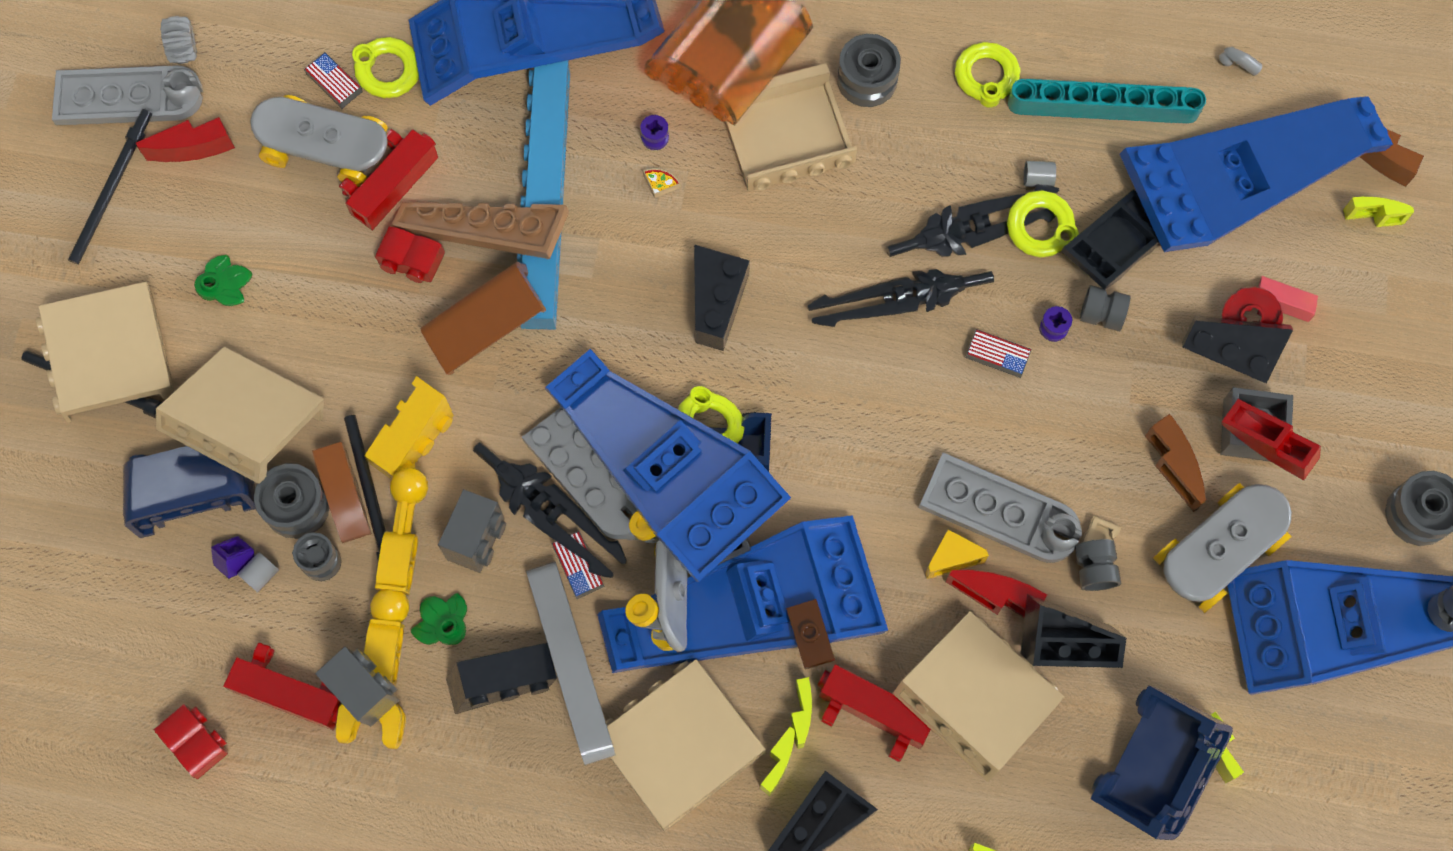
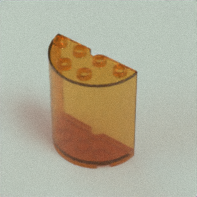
(729, 52)

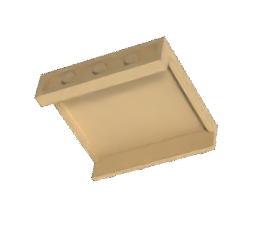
(791, 131)
(104, 349)
(237, 413)
(978, 695)
(681, 743)

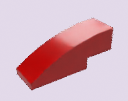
(187, 143)
(1272, 439)
(993, 590)

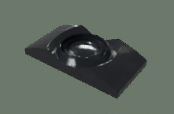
(1114, 242)

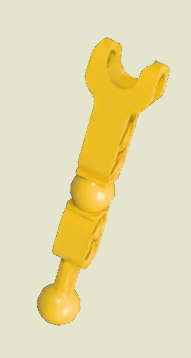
(391, 604)

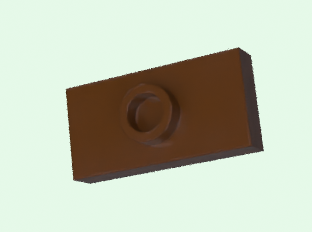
(810, 634)

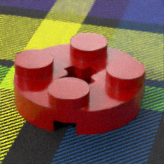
(1253, 297)

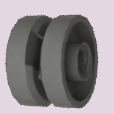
(868, 70)
(277, 492)
(1422, 508)

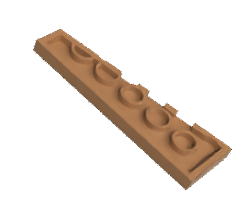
(506, 228)

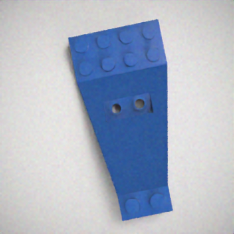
(493, 37)
(1228, 177)
(701, 499)
(728, 606)
(1299, 630)

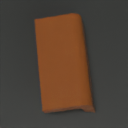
(482, 317)

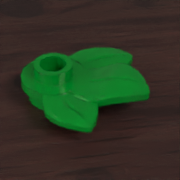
(226, 281)
(438, 617)

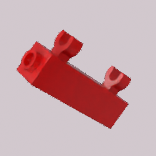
(391, 179)
(280, 691)
(872, 705)

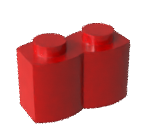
(410, 255)
(191, 740)

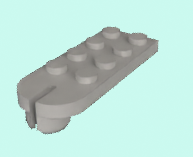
(122, 93)
(581, 473)
(1001, 510)

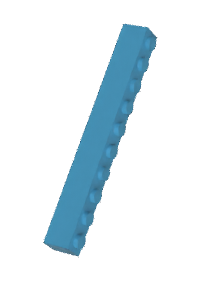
(546, 175)

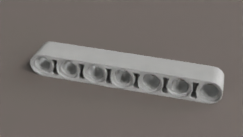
(570, 664)

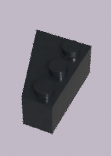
(718, 292)
(1240, 345)
(1068, 639)
(500, 677)
(824, 817)

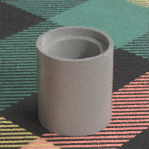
(1039, 173)
(258, 572)

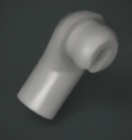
(1242, 59)

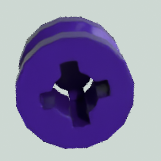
(659, 137)
(1053, 330)

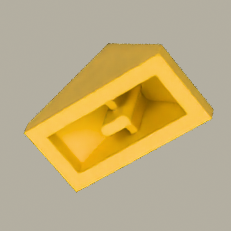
(955, 554)

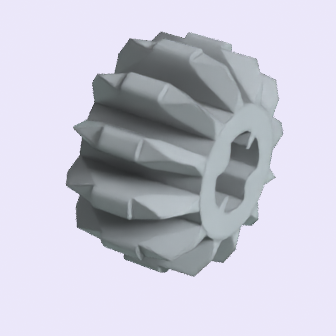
(178, 39)

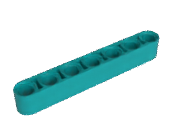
(1117, 94)

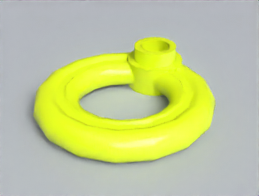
(382, 46)
(978, 91)
(1046, 200)
(702, 399)

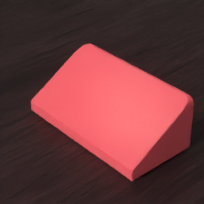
(1292, 300)

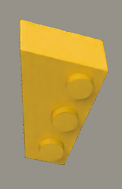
(412, 431)

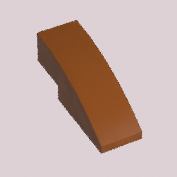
(1396, 162)
(1177, 461)
(342, 492)

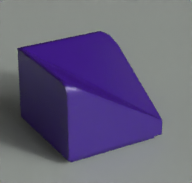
(231, 556)

